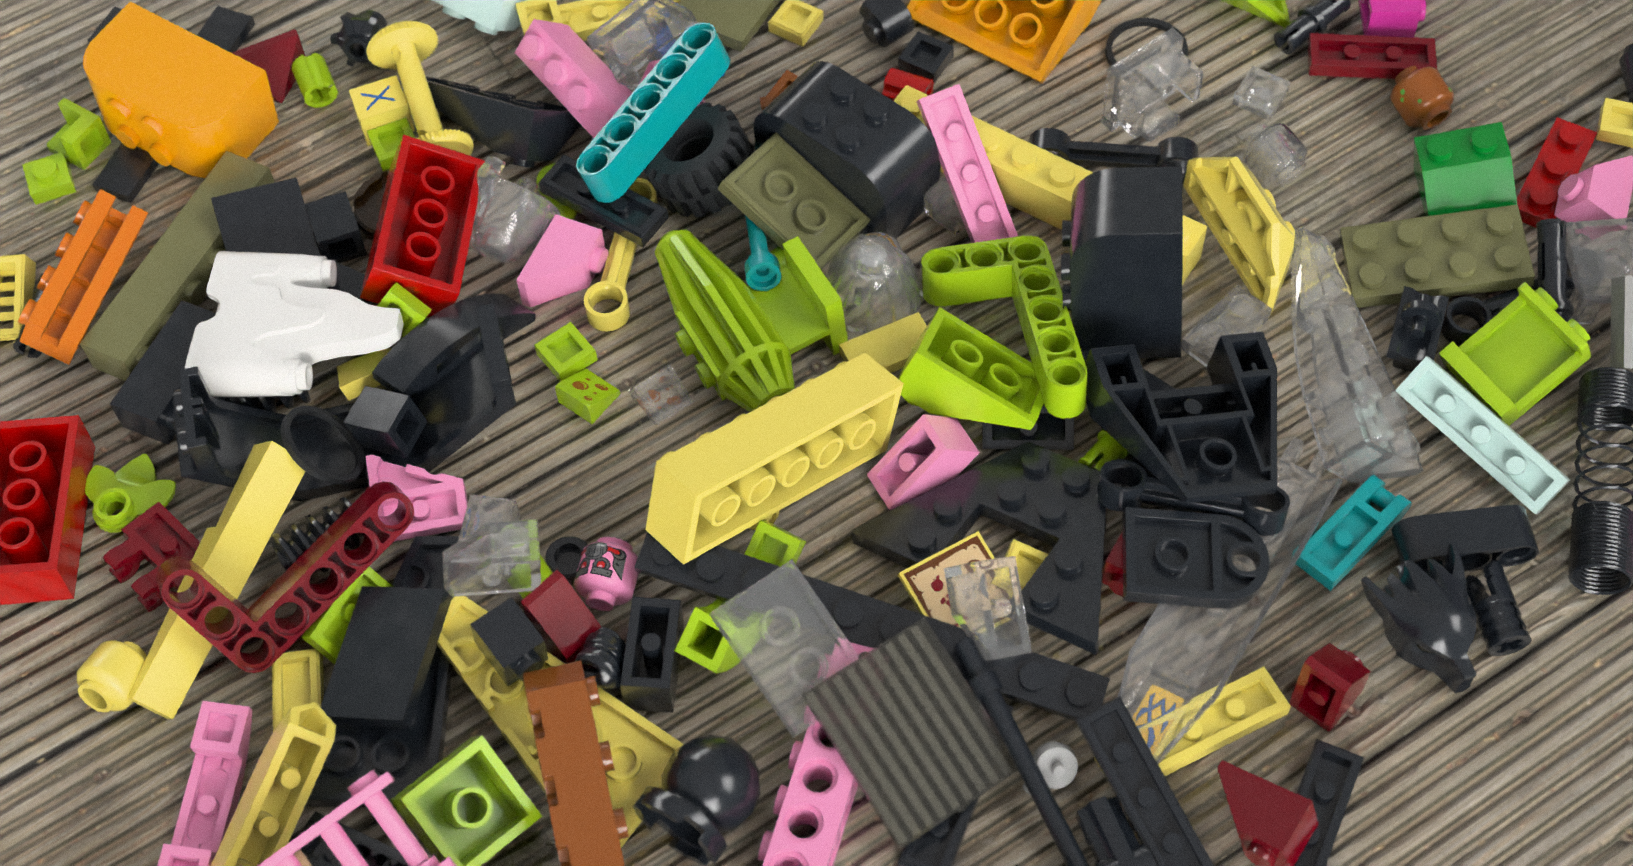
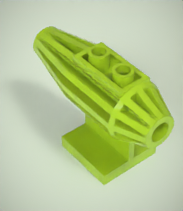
(743, 333)

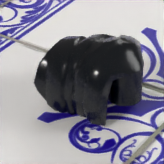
(605, 653)

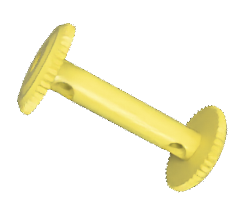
(404, 48)

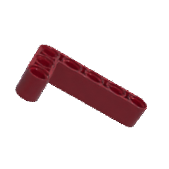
(291, 586)

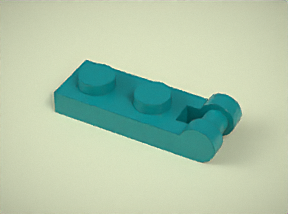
(1351, 532)

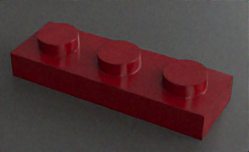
(1367, 55)

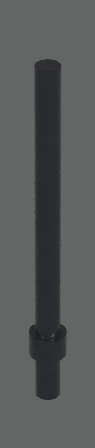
(987, 688)

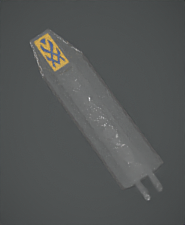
(1192, 651)

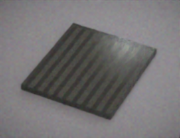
(911, 732)

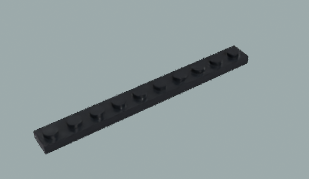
(870, 622)

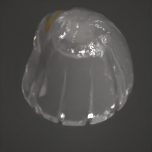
(874, 282)

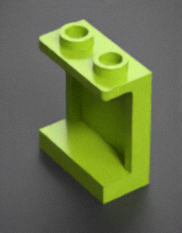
(1519, 354)

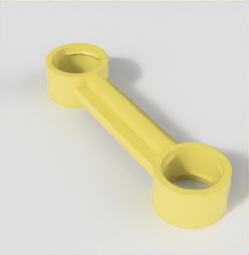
(616, 274)

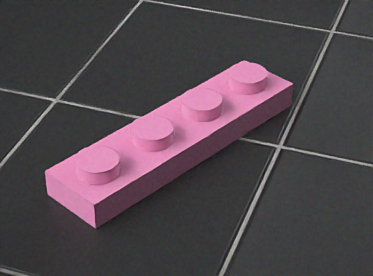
(966, 166)

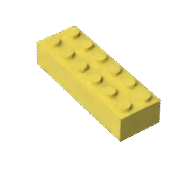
(771, 457)

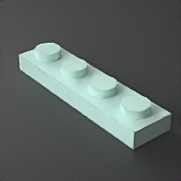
(1482, 435)

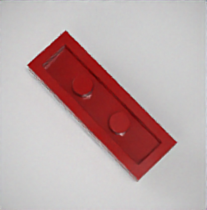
(1558, 159)

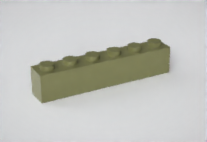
(170, 273)

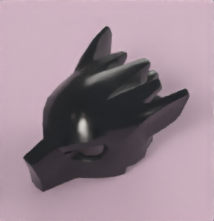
(1432, 613)

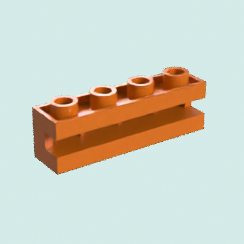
(82, 277)

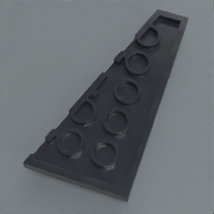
(401, 751)

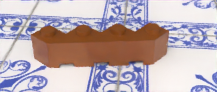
(574, 766)

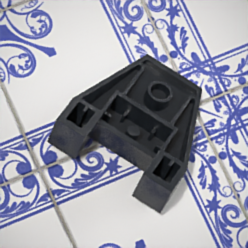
(1198, 438)

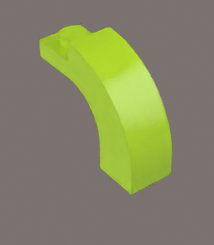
(701, 637)

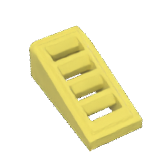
(24, 271)

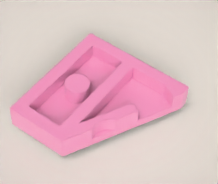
(436, 499)

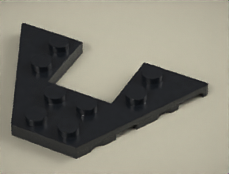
(1032, 494)

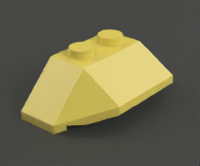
(1243, 222)

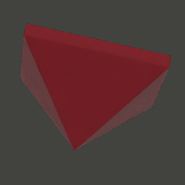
(276, 58)

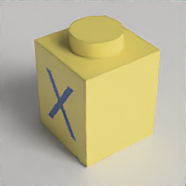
(380, 104)

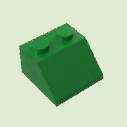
(1464, 170)

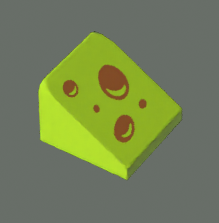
(586, 394)

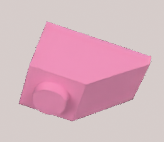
(1597, 192)
(562, 262)
(923, 459)

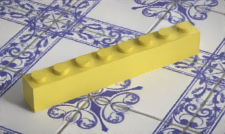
(1043, 181)

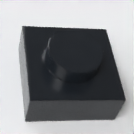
(926, 56)

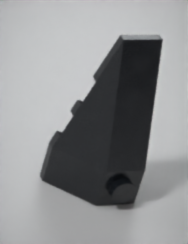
(506, 124)

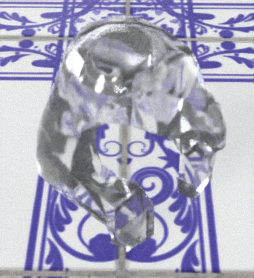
(508, 215)

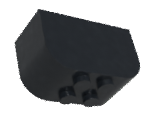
(858, 142)
(1126, 260)

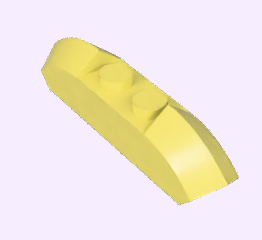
(278, 787)

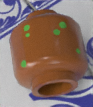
(1422, 97)

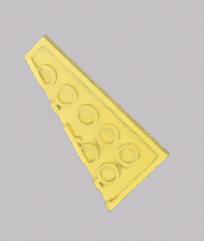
(636, 744)

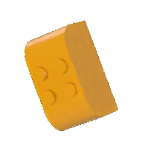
(176, 92)

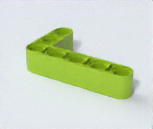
(1020, 270)

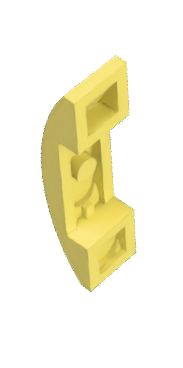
(581, 15)

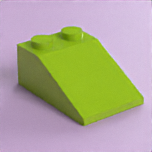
(970, 376)

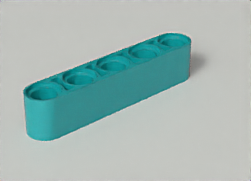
(653, 112)

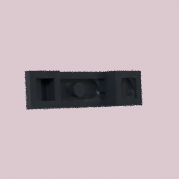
(416, 356)

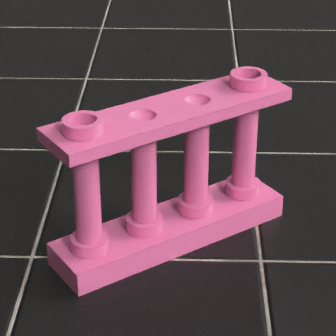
(366, 791)

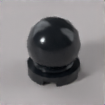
(704, 793)

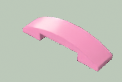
(213, 784)

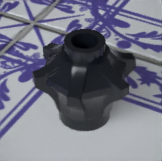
(357, 33)

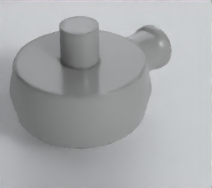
(1056, 763)

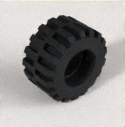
(698, 160)

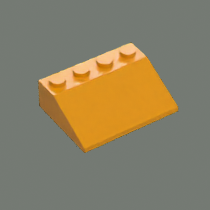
(1016, 33)

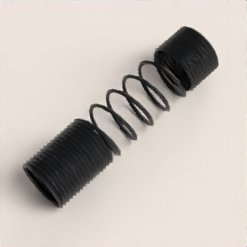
(1602, 529)

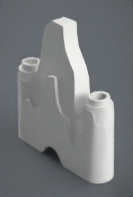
(280, 321)

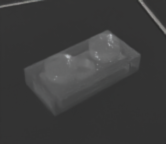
(1234, 314)

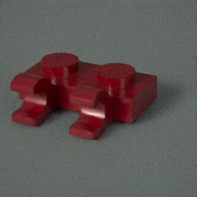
(153, 537)

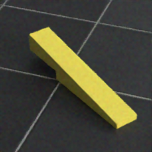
(229, 557)

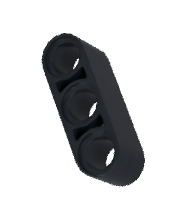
(1480, 535)

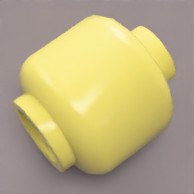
(110, 675)

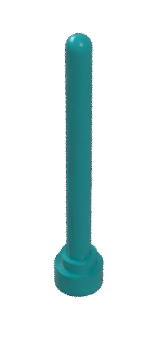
(761, 267)

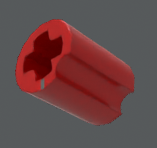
(898, 79)

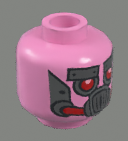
(606, 573)

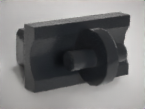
(1416, 328)

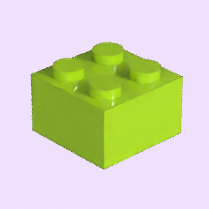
(467, 805)

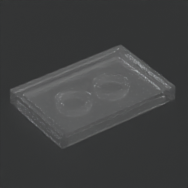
(784, 641)

